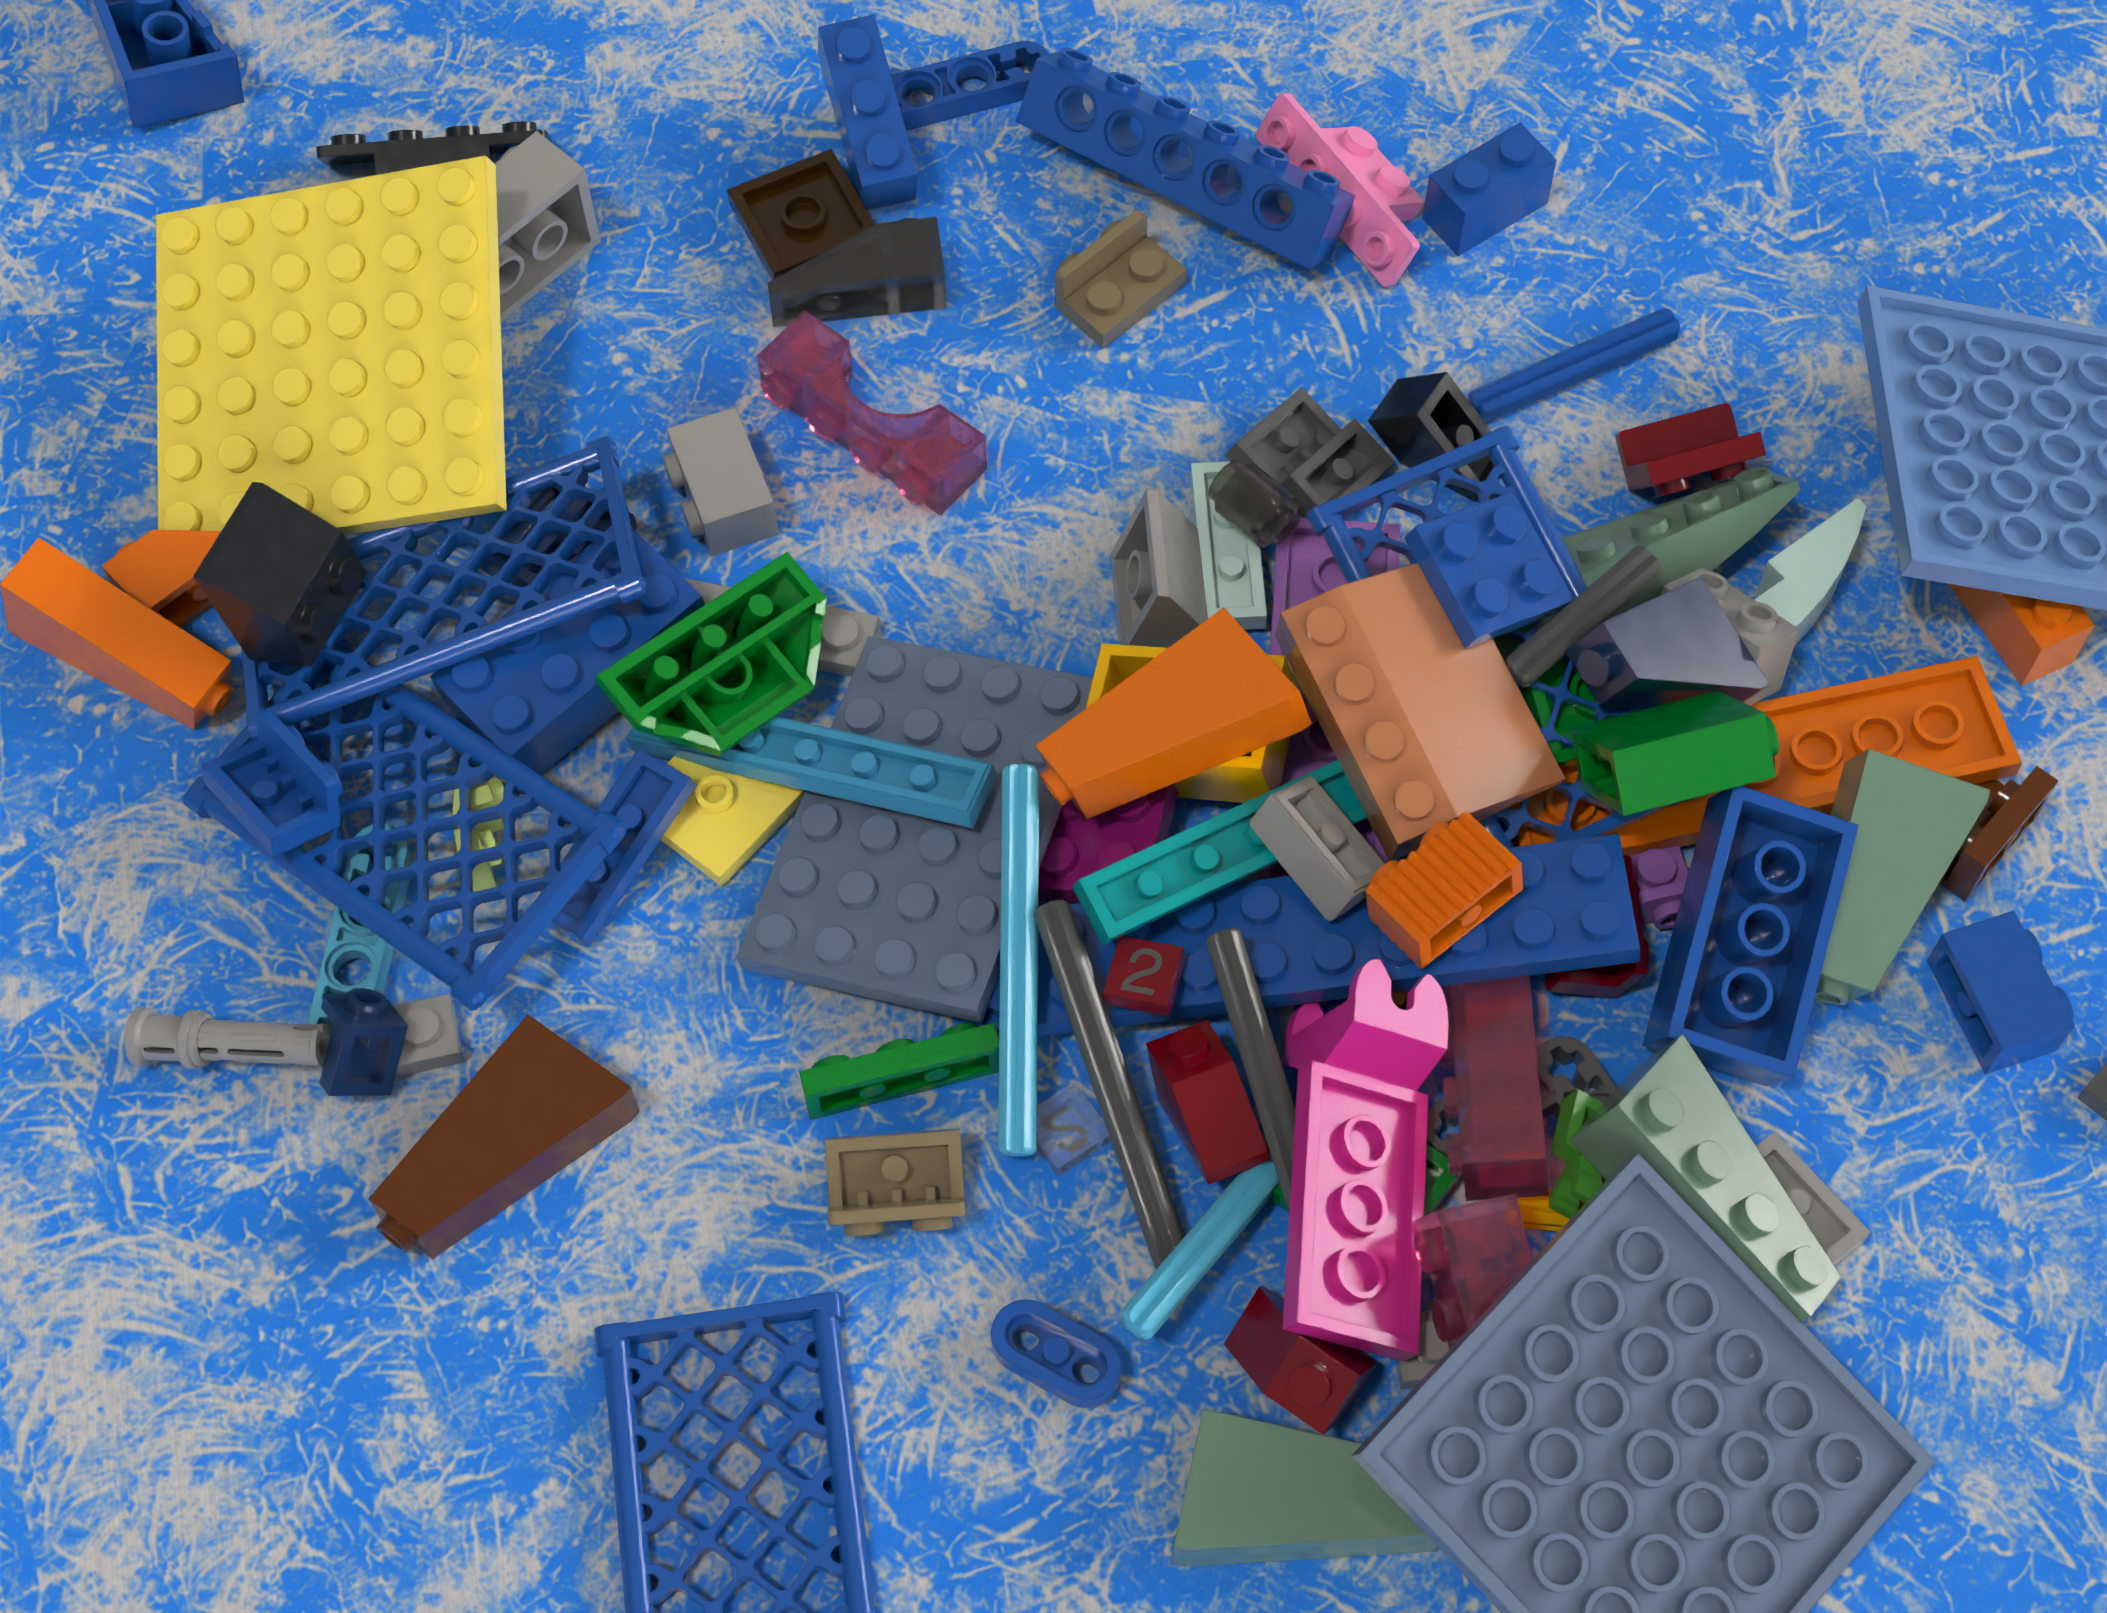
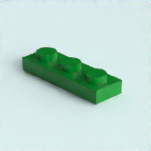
(900, 1069)

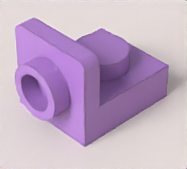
(1661, 884)

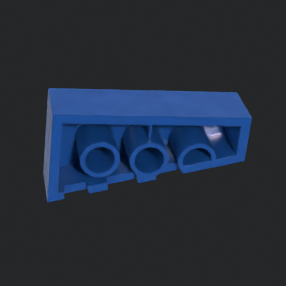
(165, 59)

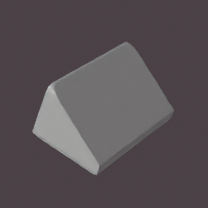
(1317, 846)

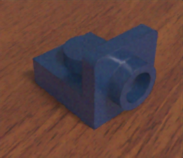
(362, 1044)

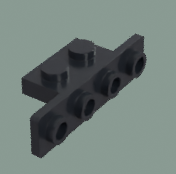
(410, 150)

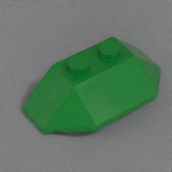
(725, 663)

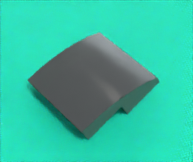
(1312, 453)

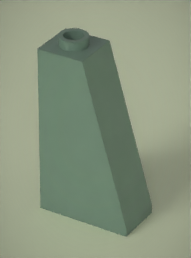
(1903, 846)
(1283, 1497)

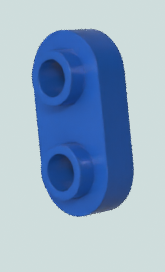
(1059, 1352)

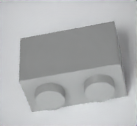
(722, 482)

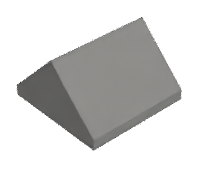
(1157, 575)

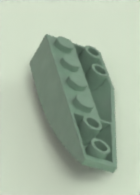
(1680, 533)

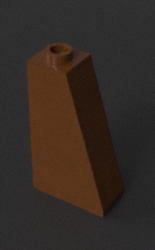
(500, 1138)

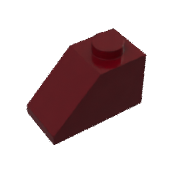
(1206, 1101)
(1297, 1371)

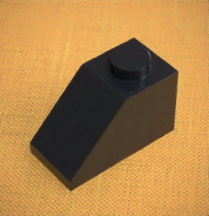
(1429, 418)

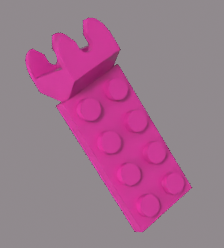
(1361, 1163)

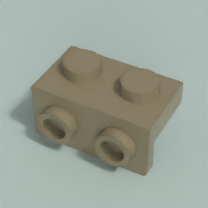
(895, 1180)

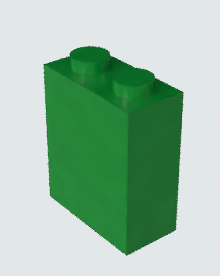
(1674, 752)

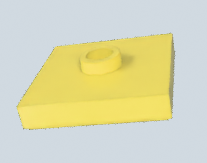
(726, 818)

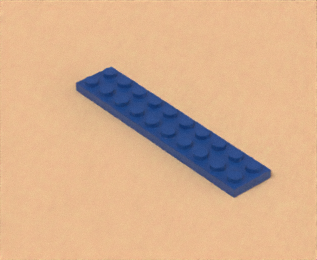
(1565, 919)

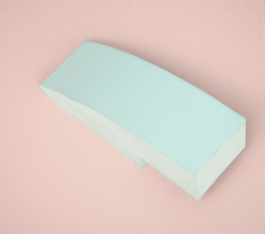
(1807, 572)

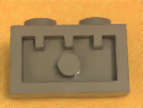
(1116, 280)

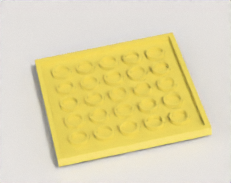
(334, 351)

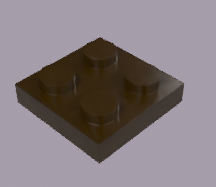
(799, 211)

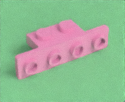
(1352, 156)

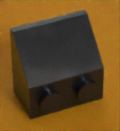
(279, 577)

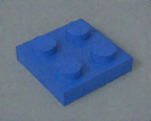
(1488, 569)

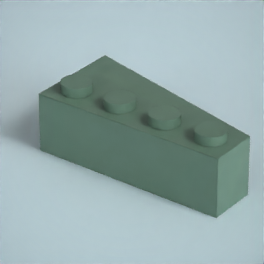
(1697, 1144)

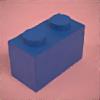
(1488, 189)
(2001, 991)

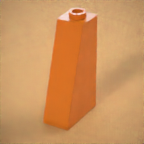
(113, 636)
(1173, 719)

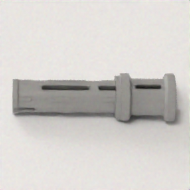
(200, 1039)

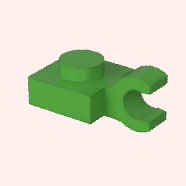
(1579, 1176)

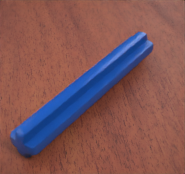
(1574, 364)

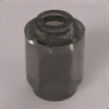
(1254, 503)

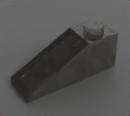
(872, 274)

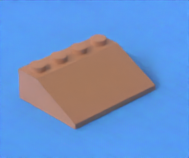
(1412, 709)

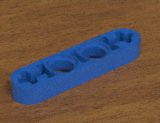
(952, 101)

